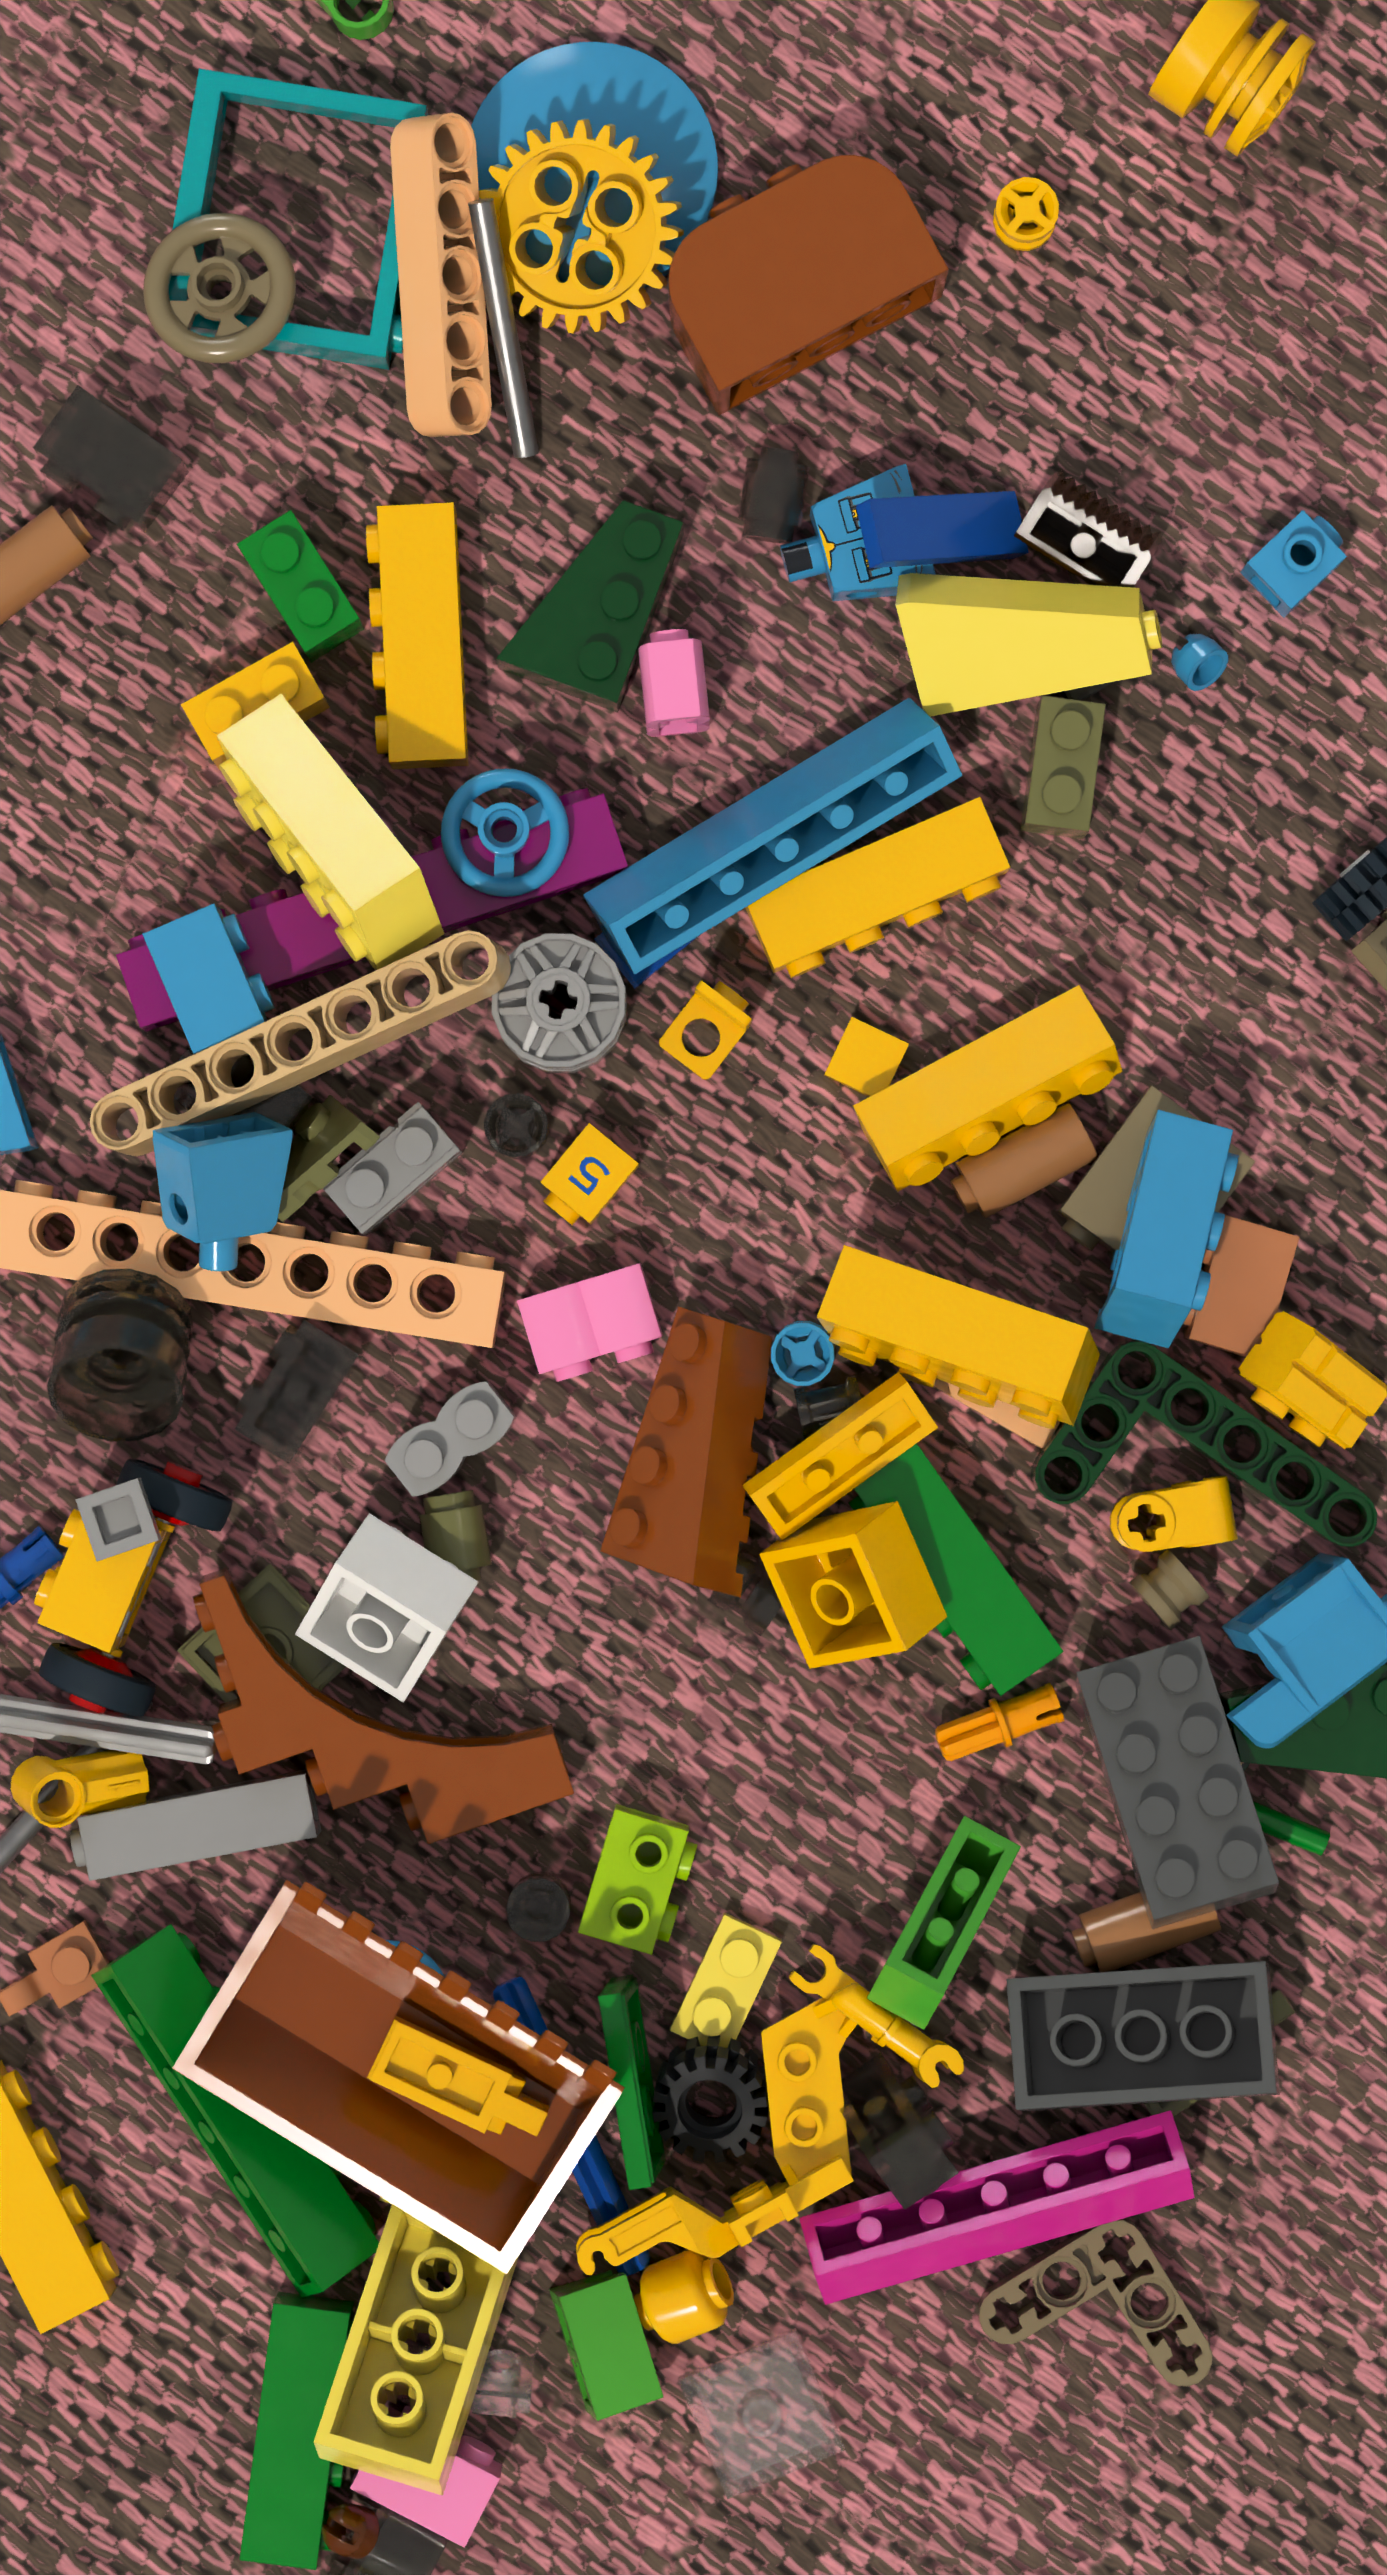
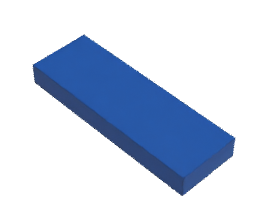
(941, 529)

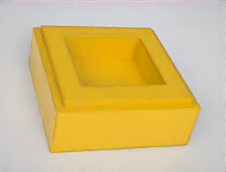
(866, 1058)

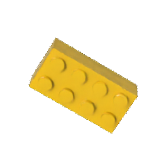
(959, 1337)

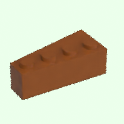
(693, 1454)

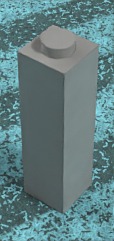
(197, 1825)

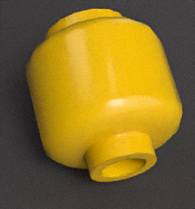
(684, 2296)

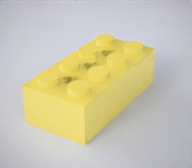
(328, 836)
(380, 2367)

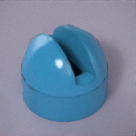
(1199, 661)

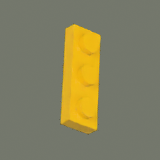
(840, 1456)

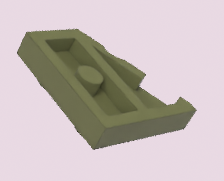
(320, 1138)

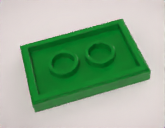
(631, 2061)

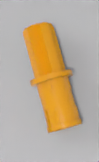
(999, 1723)

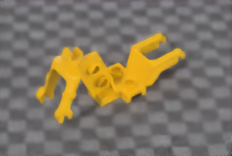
(804, 2124)

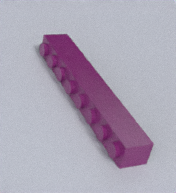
(295, 943)

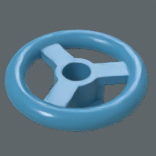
(547, 809)

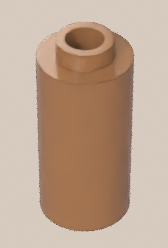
(39, 558)
(1023, 1163)
(1123, 1934)

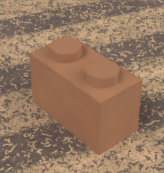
(1244, 1286)

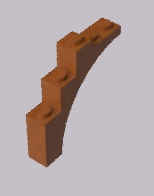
(280, 1714)

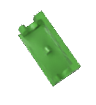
(606, 2344)

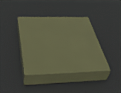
(278, 1613)

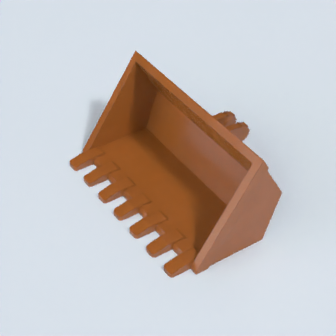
(296, 2050)

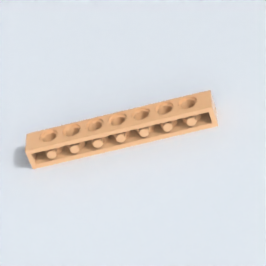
(469, 1319)

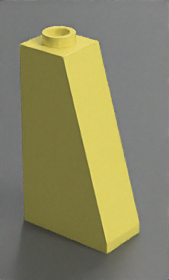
(1019, 639)

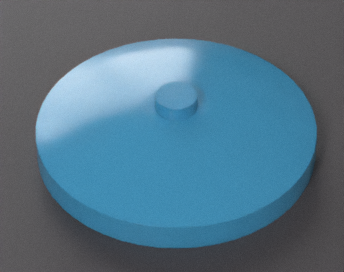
(606, 87)

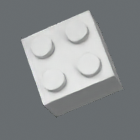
(386, 1607)

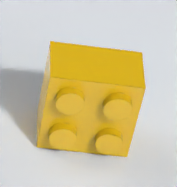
(854, 1585)

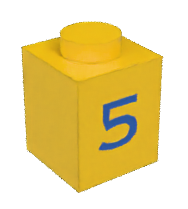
(587, 1176)

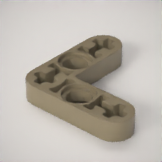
(1094, 2277)

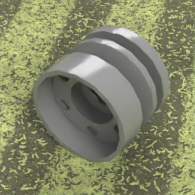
(581, 1034)

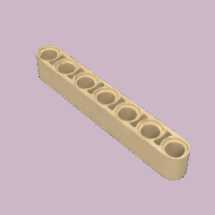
(331, 1044)

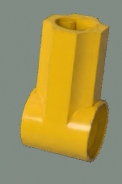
(84, 1785)

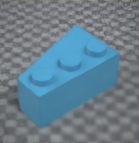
(1168, 1229)

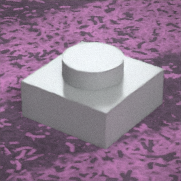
(118, 1519)

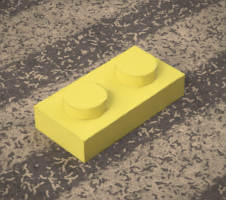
(726, 1982)

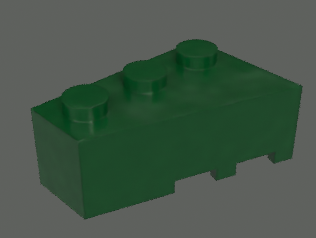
(599, 610)
(1340, 1739)

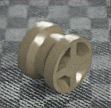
(1169, 1589)

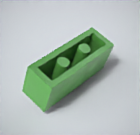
(944, 1922)

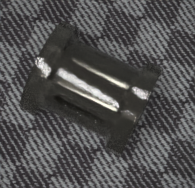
(824, 1404)

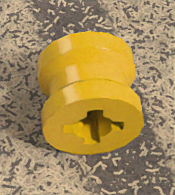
(1032, 202)

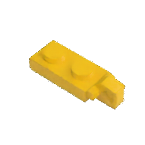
(454, 2081)

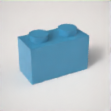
(207, 976)

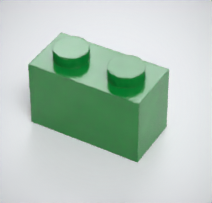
(300, 586)

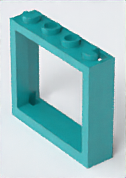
(196, 192)

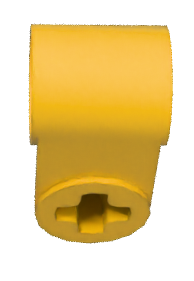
(1186, 1516)

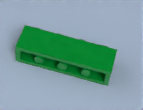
(977, 1592)
(287, 2476)

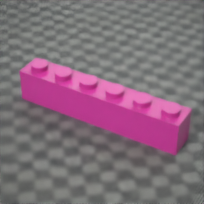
(999, 2207)

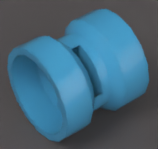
(799, 1361)

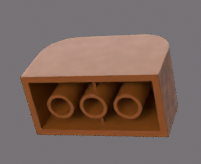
(798, 275)

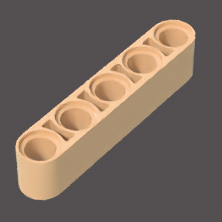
(440, 276)

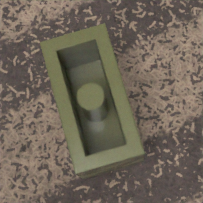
(1063, 767)

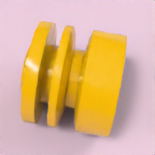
(1232, 70)

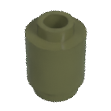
(456, 1531)

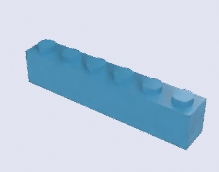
(773, 835)

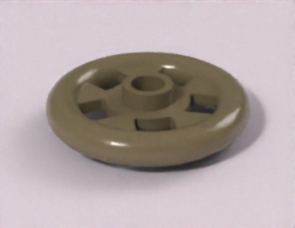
(178, 258)

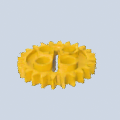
(631, 247)

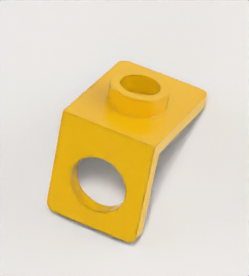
(724, 1010)

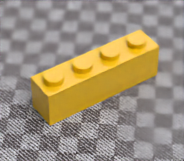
(420, 636)
(877, 886)
(989, 1089)
(43, 2220)

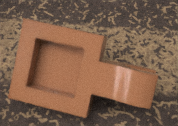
(62, 1970)

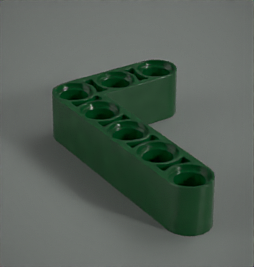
(1206, 1436)

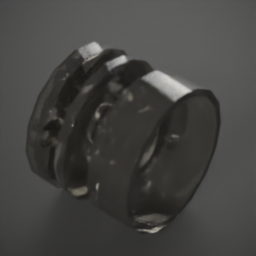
(120, 1355)

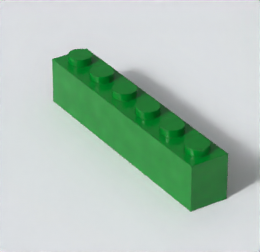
(281, 2187)

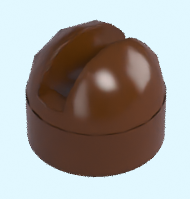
(356, 2518)

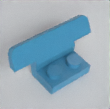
(1316, 1637)

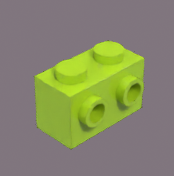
(635, 1880)

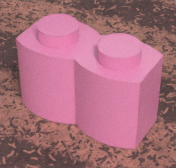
(673, 684)
(591, 1320)

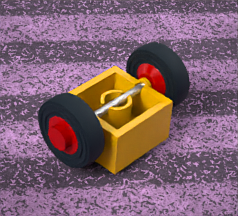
(102, 1598)

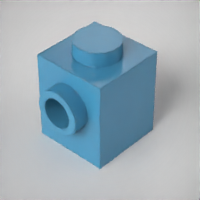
(1295, 562)

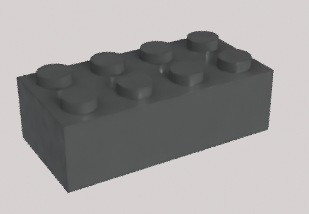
(1176, 1782)
(1142, 2036)

